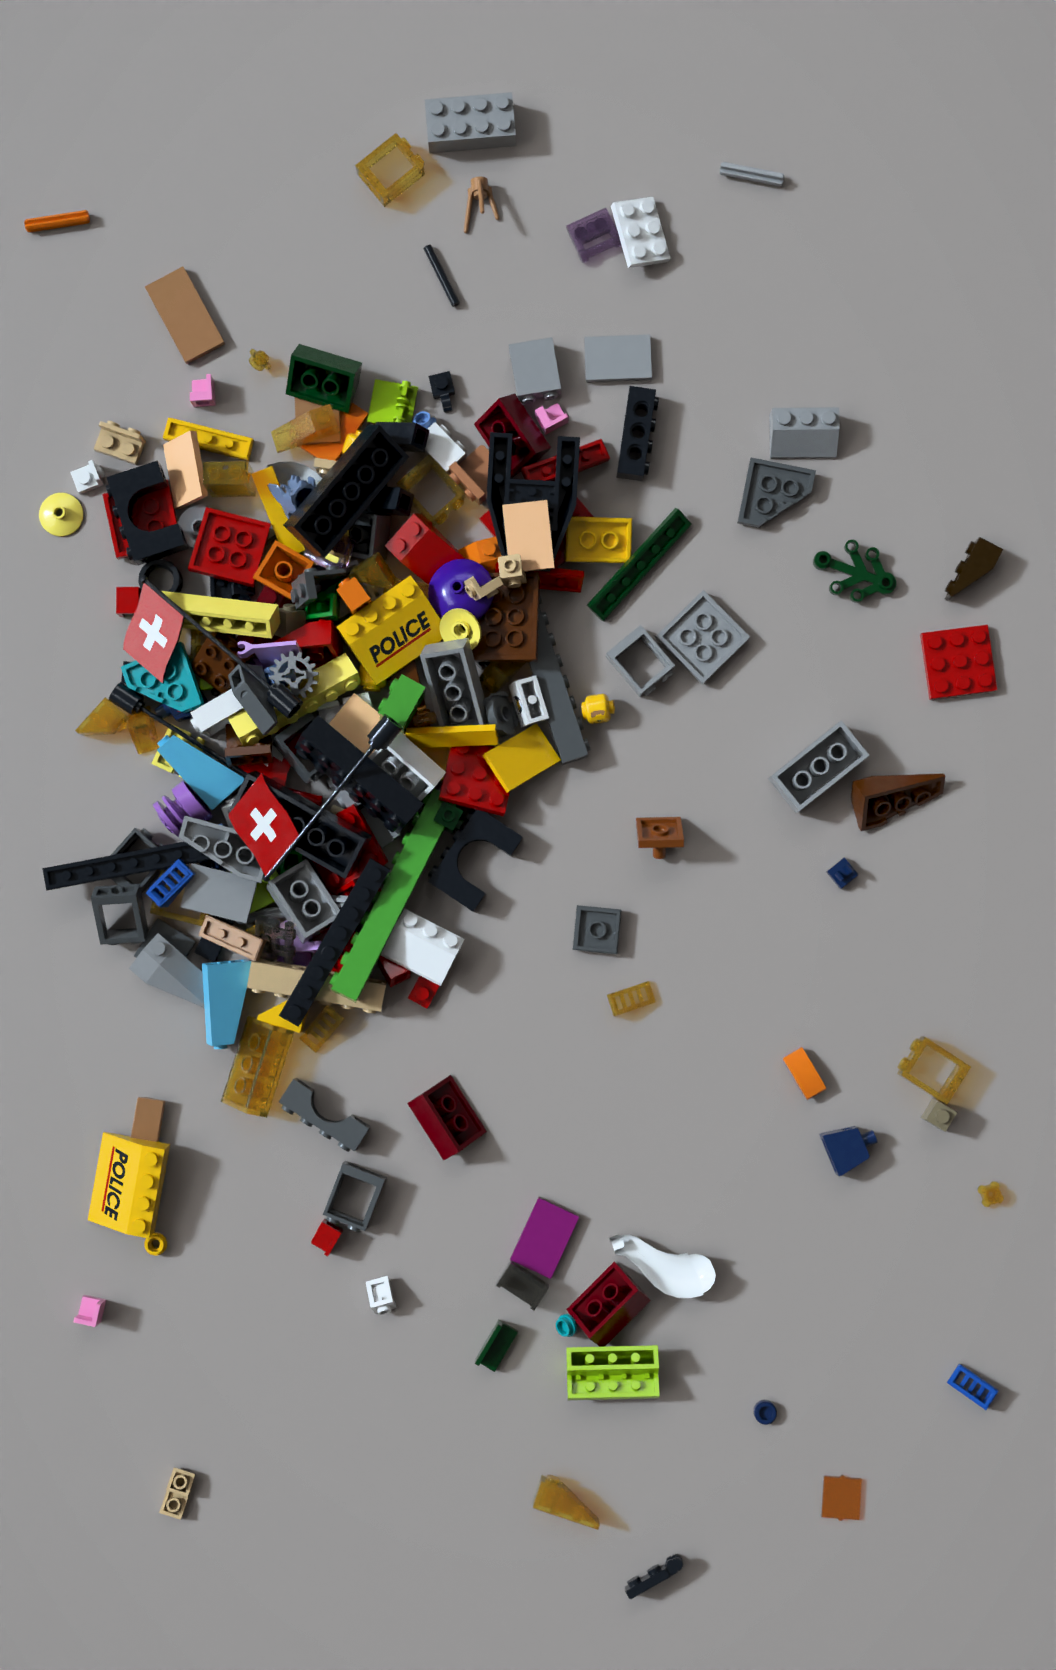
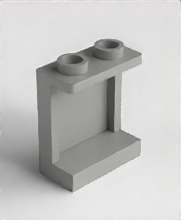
(535, 370)

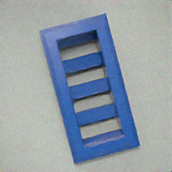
(169, 896)
(984, 1384)

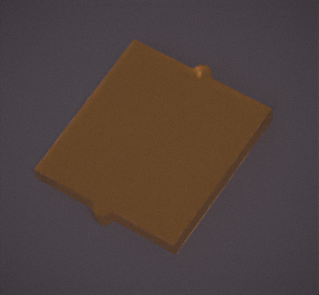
(841, 1497)

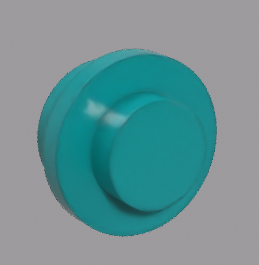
(566, 1325)

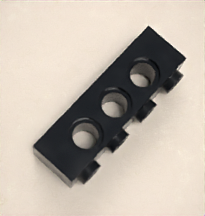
(637, 399)

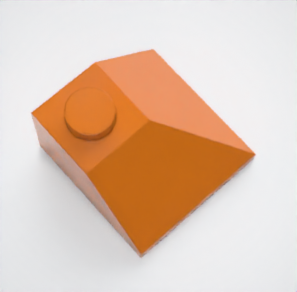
(484, 552)
(281, 568)

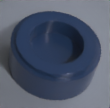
(765, 1412)

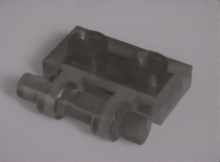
(270, 930)

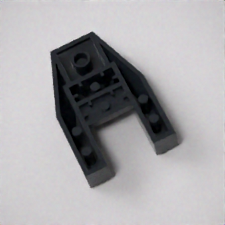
(560, 494)

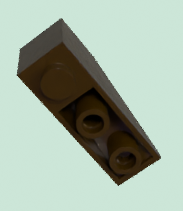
(979, 561)

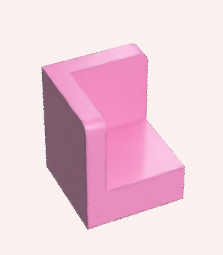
(203, 392)
(551, 418)
(90, 1311)

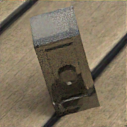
(523, 1284)

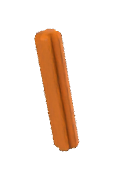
(57, 221)

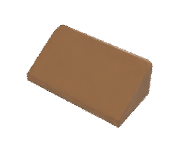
(148, 1119)

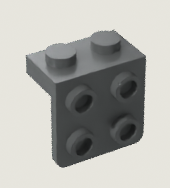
(304, 588)

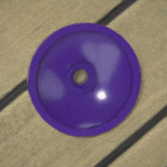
(455, 572)

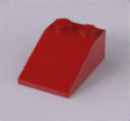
(422, 547)
(317, 640)

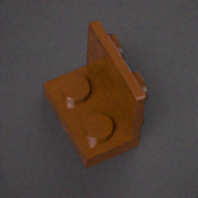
(214, 664)
(239, 755)

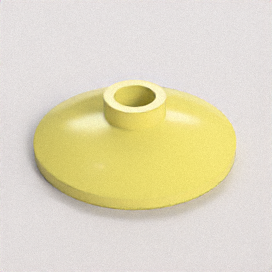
(69, 520)
(452, 624)

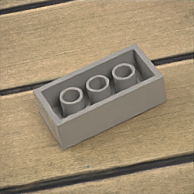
(470, 122)
(454, 683)
(818, 766)

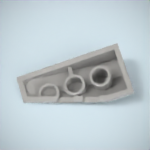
(222, 846)
(169, 970)

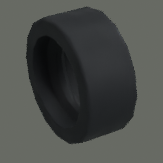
(162, 563)

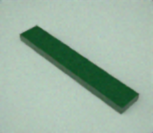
(639, 564)

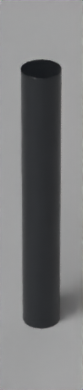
(441, 275)

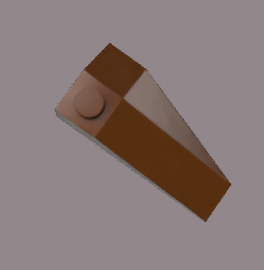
(885, 796)

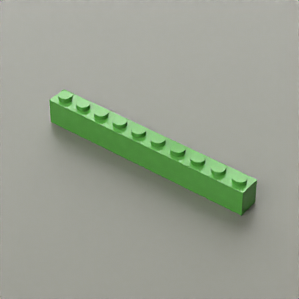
(390, 901)

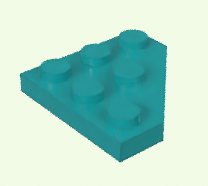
(180, 685)

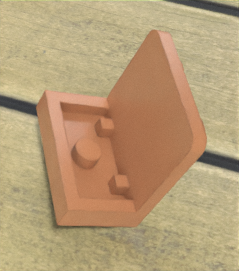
(472, 474)

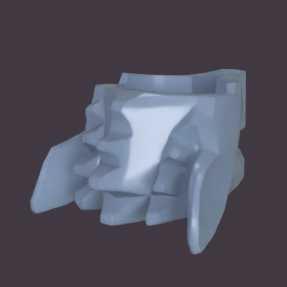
(292, 495)

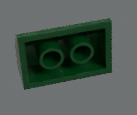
(323, 378)

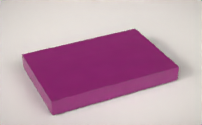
(544, 1237)

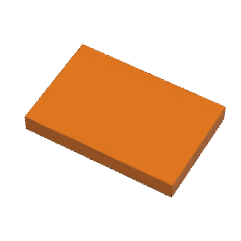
(348, 424)

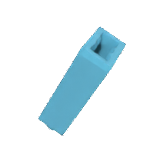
(202, 773)
(223, 999)

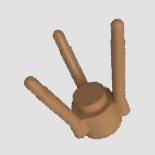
(480, 191)

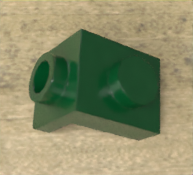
(449, 817)

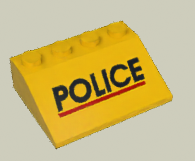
(392, 630)
(128, 1184)

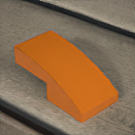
(804, 1073)

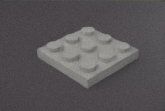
(702, 637)

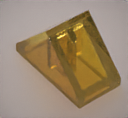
(374, 572)
(143, 732)

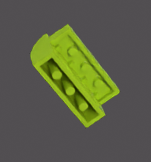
(612, 1372)

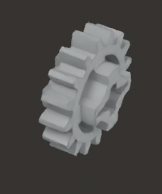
(292, 664)

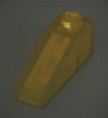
(306, 428)
(560, 1501)

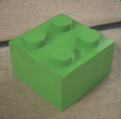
(402, 701)

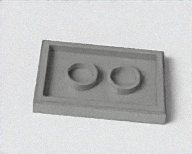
(618, 358)
(219, 894)

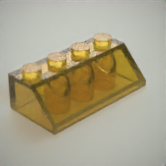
(257, 1067)

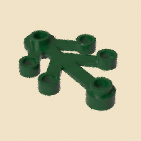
(858, 573)

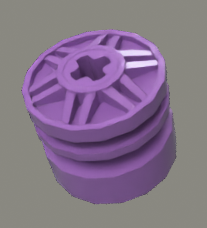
(186, 804)

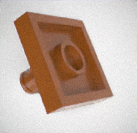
(659, 834)

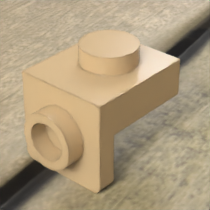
(511, 570)
(477, 592)

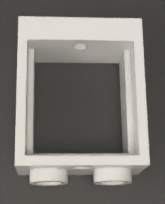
(214, 715)

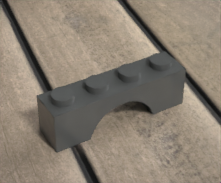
(300, 1100)

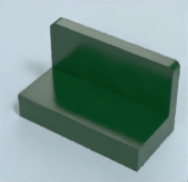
(496, 1345)

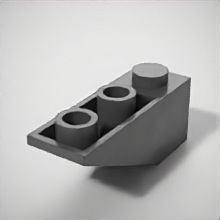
(253, 697)

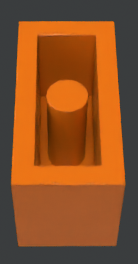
(353, 595)

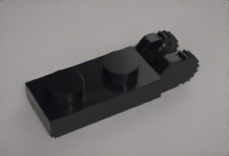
(655, 1576)

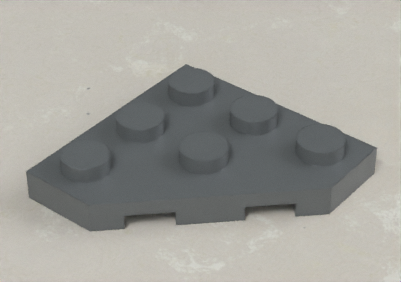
(772, 490)

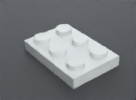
(640, 232)

